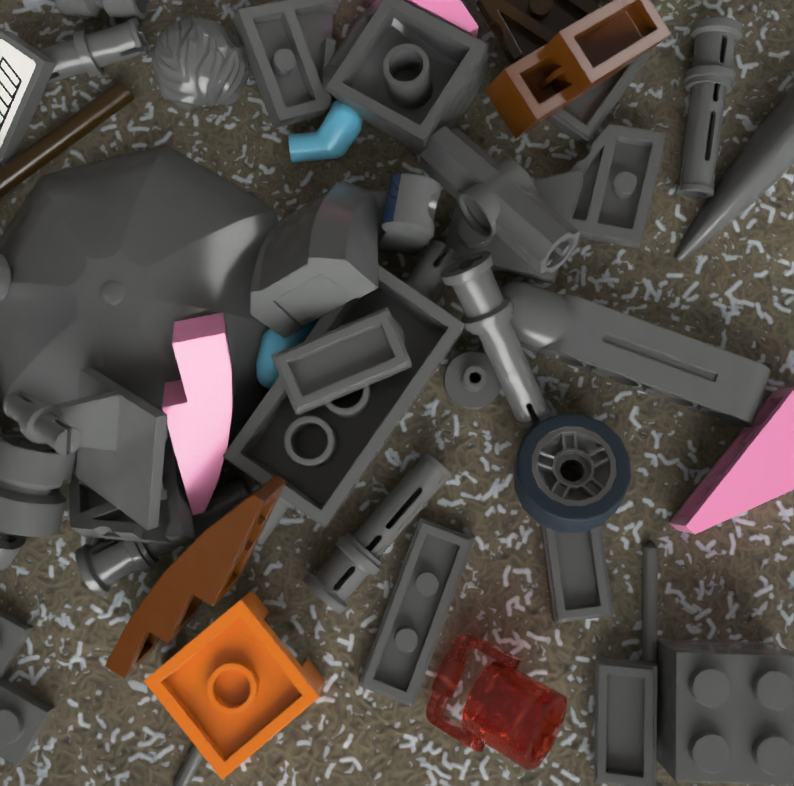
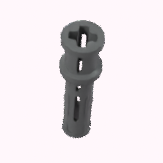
(708, 84)
(489, 317)
(360, 553)
(120, 558)

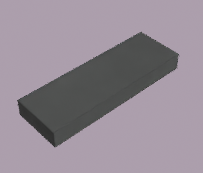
(416, 612)

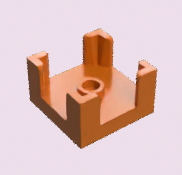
(235, 686)

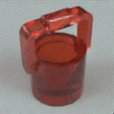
(503, 707)

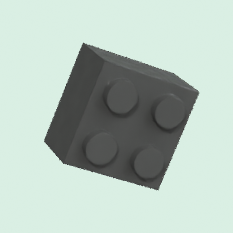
(725, 712)

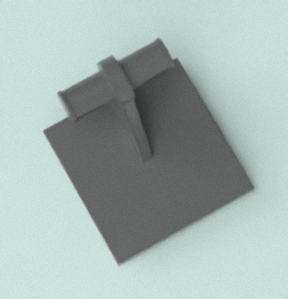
(115, 438)

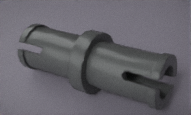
(96, 50)

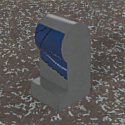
(406, 213)

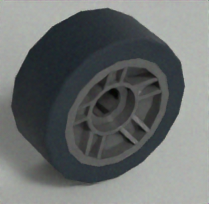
(598, 461)

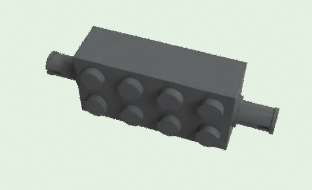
(334, 444)

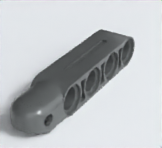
(638, 353)

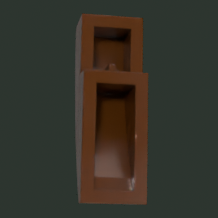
(575, 62)

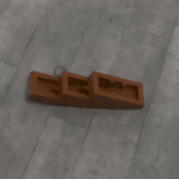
(198, 575)

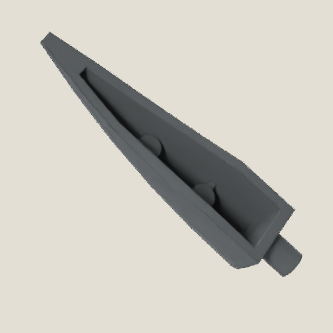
(752, 172)

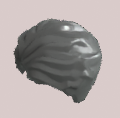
(199, 64)

